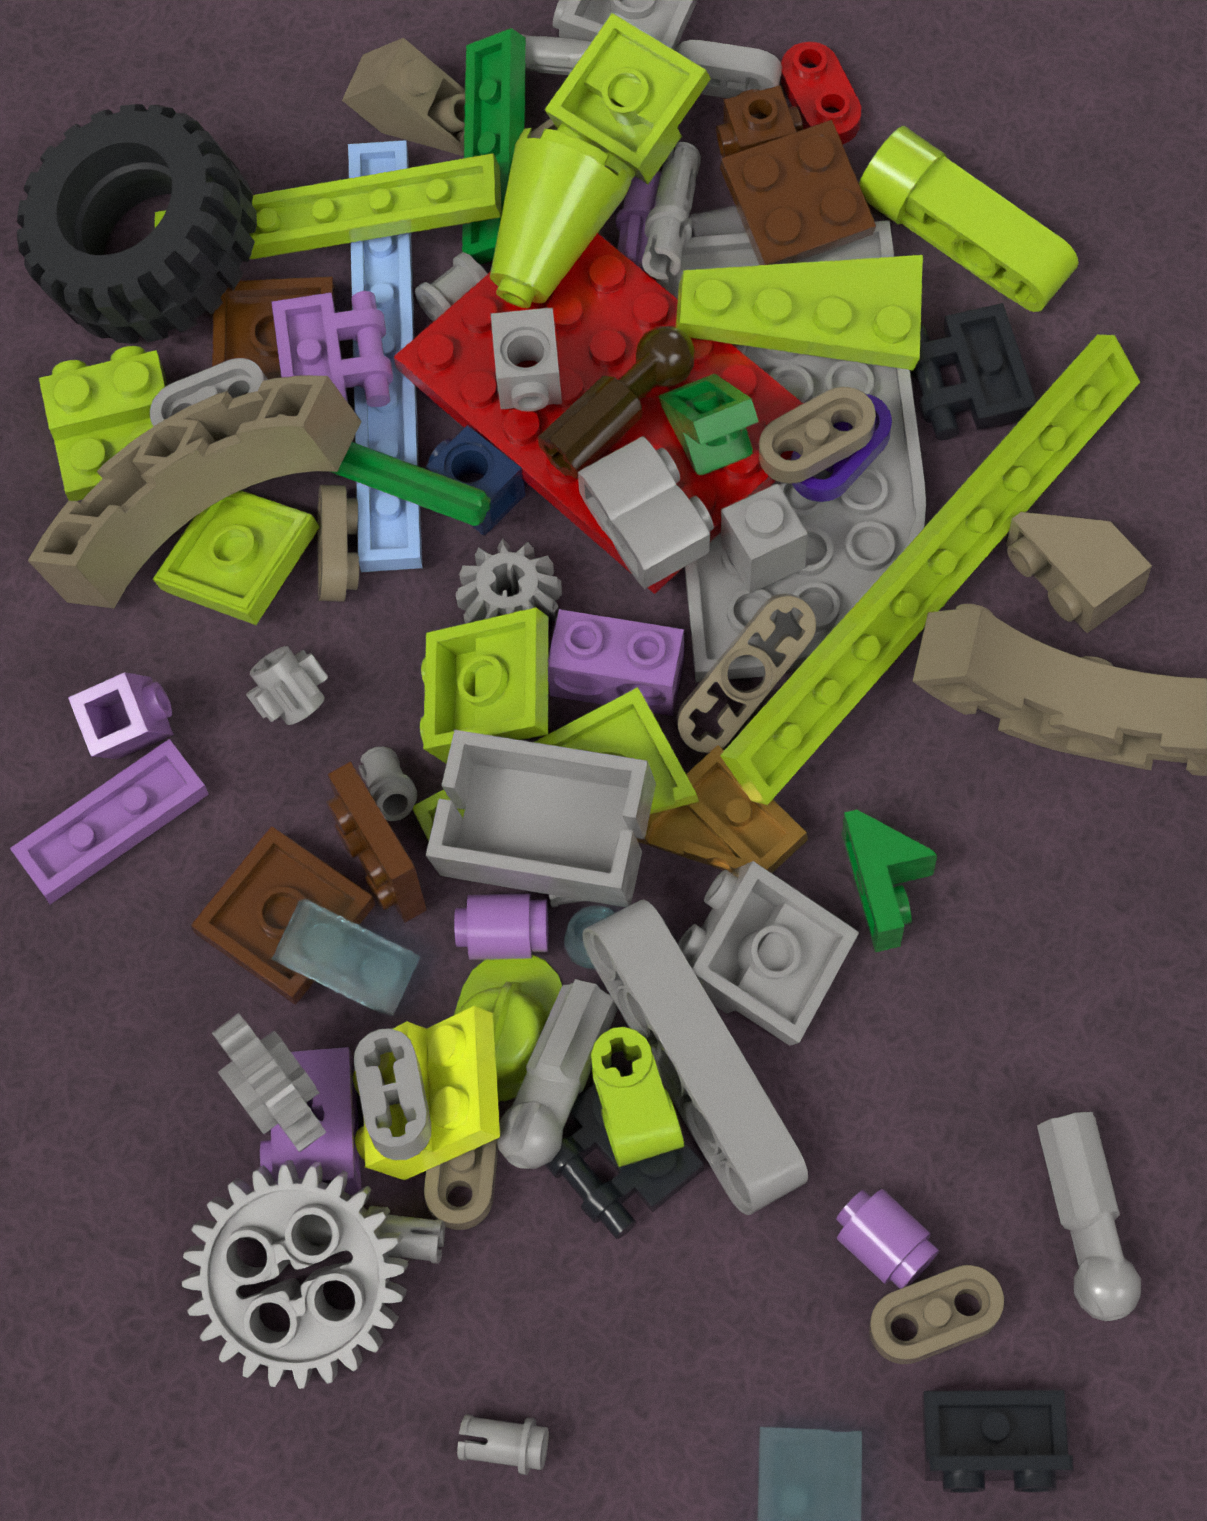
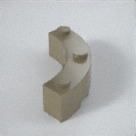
(183, 470)
(1061, 698)

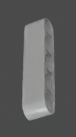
(696, 1057)

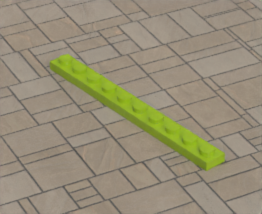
(929, 571)

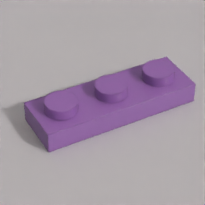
(109, 821)

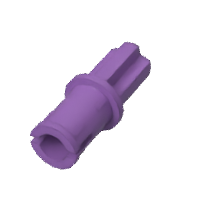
(632, 218)

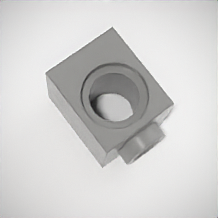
(521, 338)

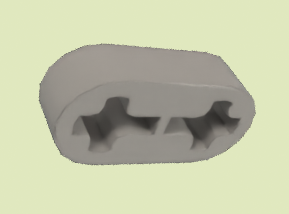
(732, 67)
(407, 1091)

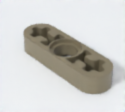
(704, 700)

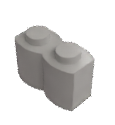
(645, 511)

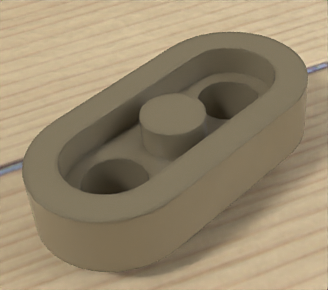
(813, 437)
(336, 566)
(473, 1170)
(934, 1314)

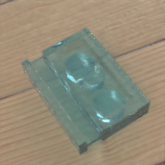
(809, 1475)

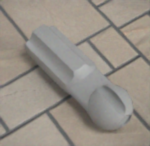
(555, 1075)
(1087, 1206)

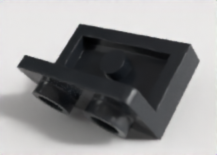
(996, 1438)

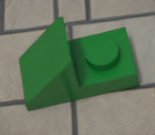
(710, 422)
(878, 861)

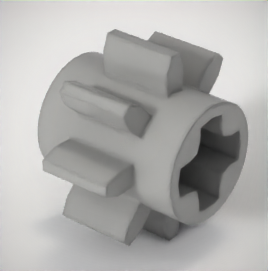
(287, 685)

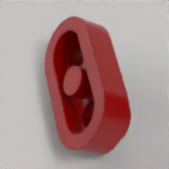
(820, 88)

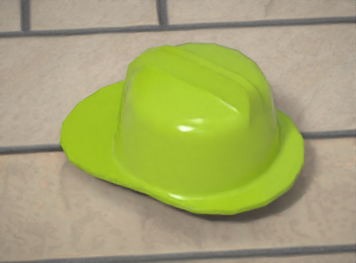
(521, 999)

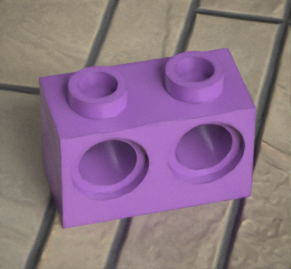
(607, 657)

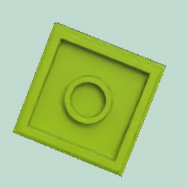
(237, 555)

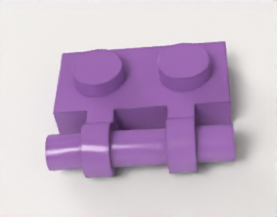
(310, 345)

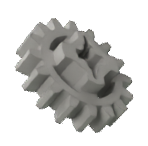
(269, 1082)

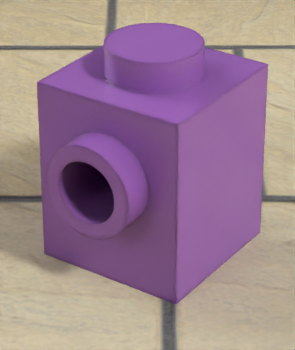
(122, 715)

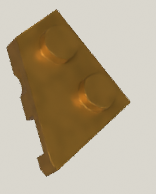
(725, 824)

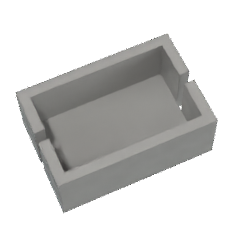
(542, 818)

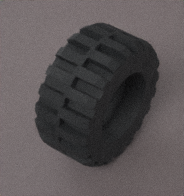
(95, 182)

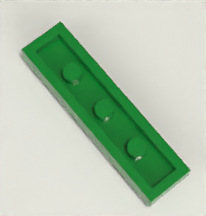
(493, 120)

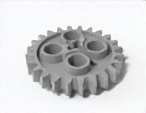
(316, 1330)

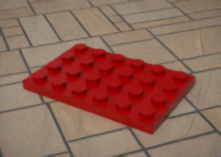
(598, 322)

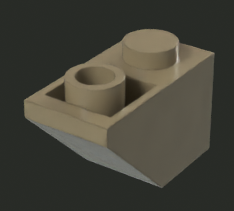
(408, 97)
(1080, 563)

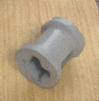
(450, 286)

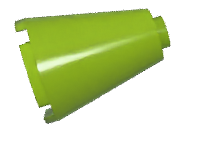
(551, 213)

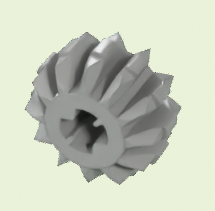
(506, 571)

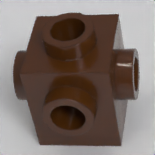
(756, 119)

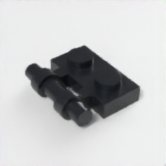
(989, 371)
(651, 1179)

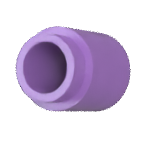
(502, 926)
(885, 1238)

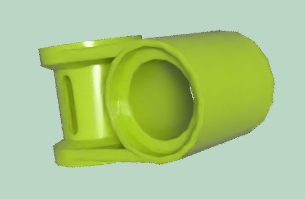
(636, 1106)

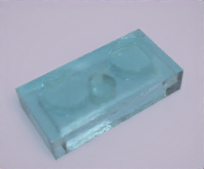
(346, 957)

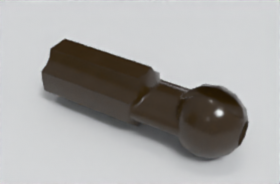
(614, 404)

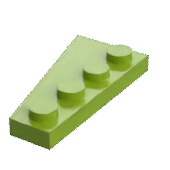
(820, 309)
(619, 729)

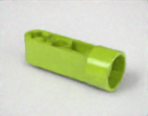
(967, 220)

